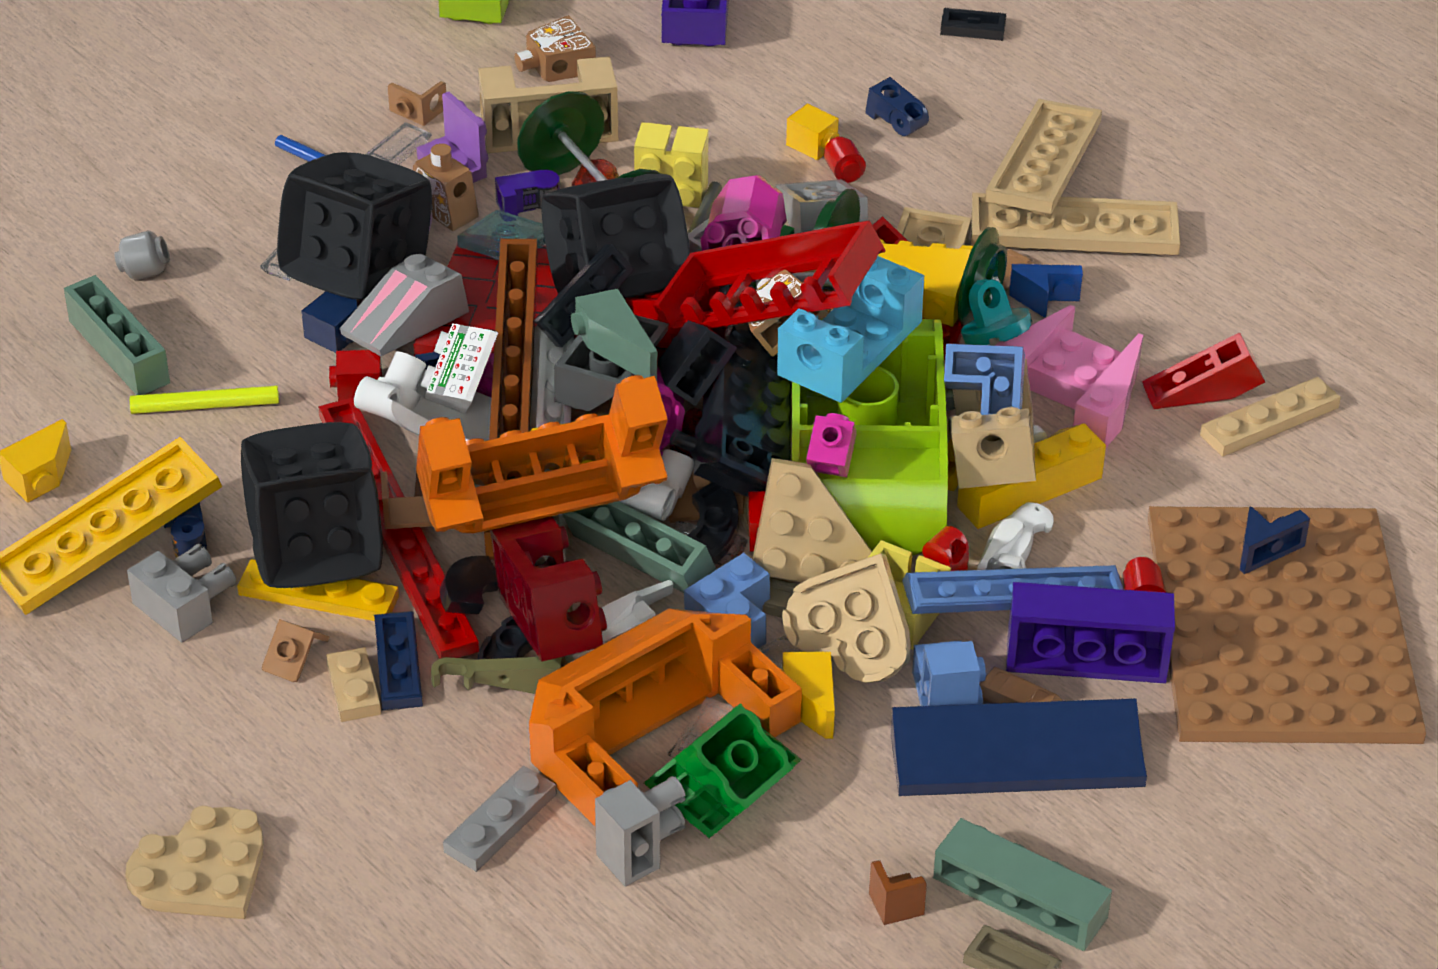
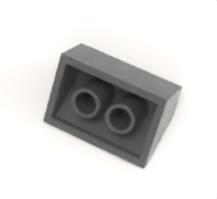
(587, 378)

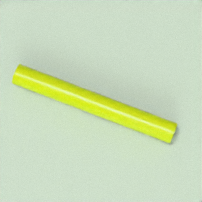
(204, 399)

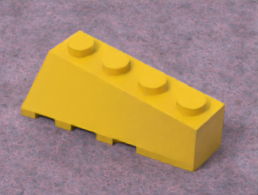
(942, 274)
(1062, 464)

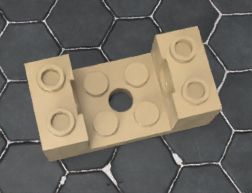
(507, 107)
(993, 446)

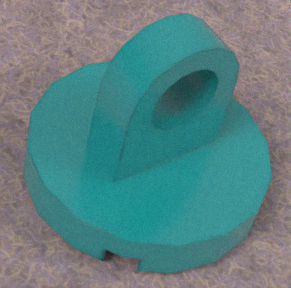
(997, 319)

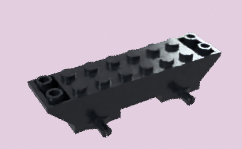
(742, 416)

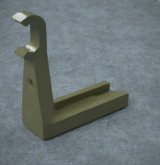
(508, 673)

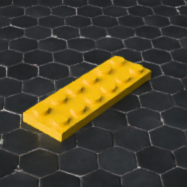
(105, 524)

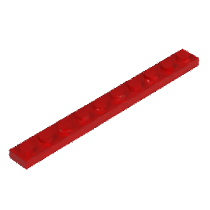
(410, 552)

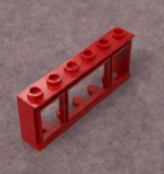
(835, 253)

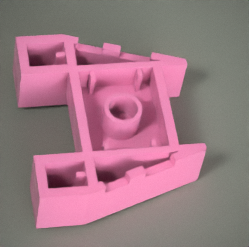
(1080, 372)

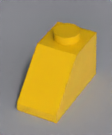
(37, 461)
(814, 675)

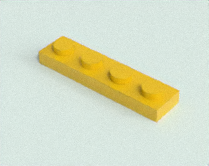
(348, 597)

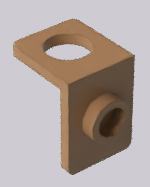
(416, 106)
(403, 511)
(289, 650)

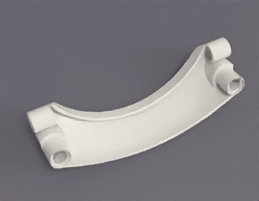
(402, 401)

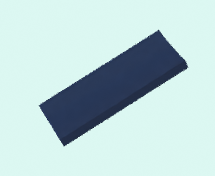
(1017, 747)

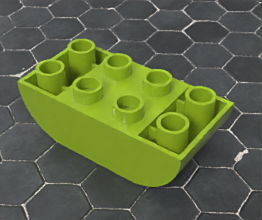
(900, 448)

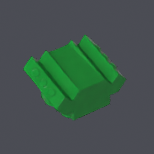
(726, 770)

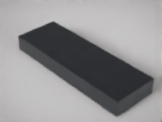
(602, 273)

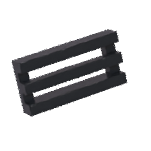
(973, 24)

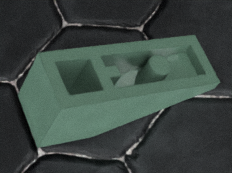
(614, 332)

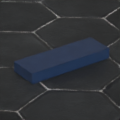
(398, 661)

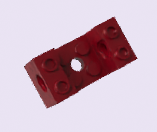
(543, 593)

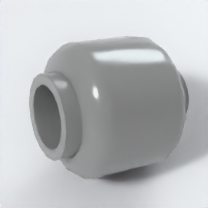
(142, 255)

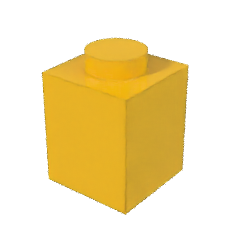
(811, 130)

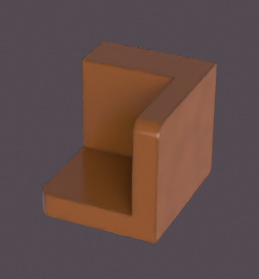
(896, 896)

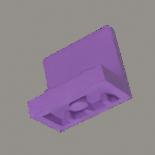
(464, 135)

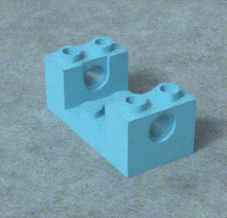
(854, 339)

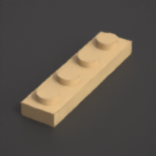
(1270, 416)

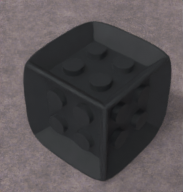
(634, 214)
(351, 221)
(311, 504)

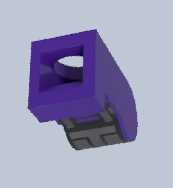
(524, 190)

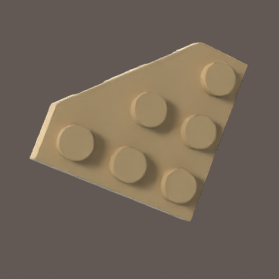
(803, 526)

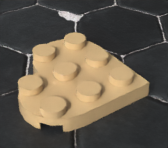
(853, 617)
(201, 869)

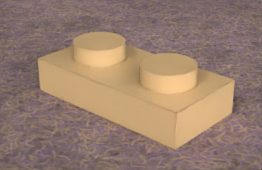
(353, 684)

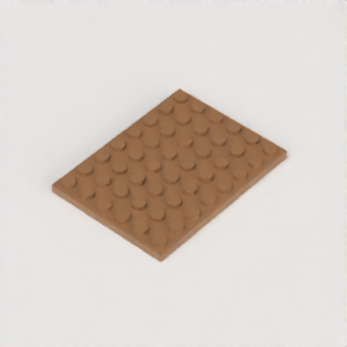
(1293, 646)

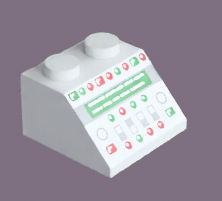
(459, 367)

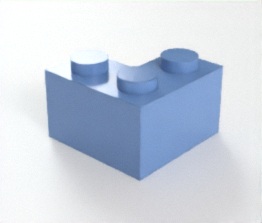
(987, 368)
(734, 589)
(948, 673)

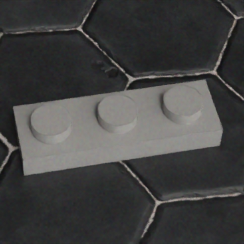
(499, 818)

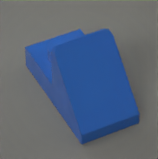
(1039, 283)

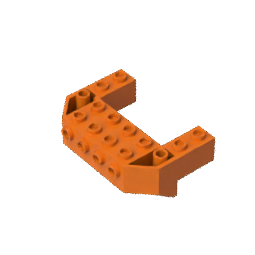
(619, 444)
(643, 683)

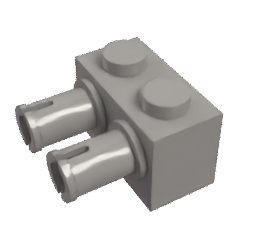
(172, 596)
(633, 824)

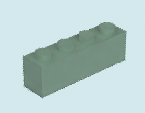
(117, 335)
(642, 543)
(1022, 884)

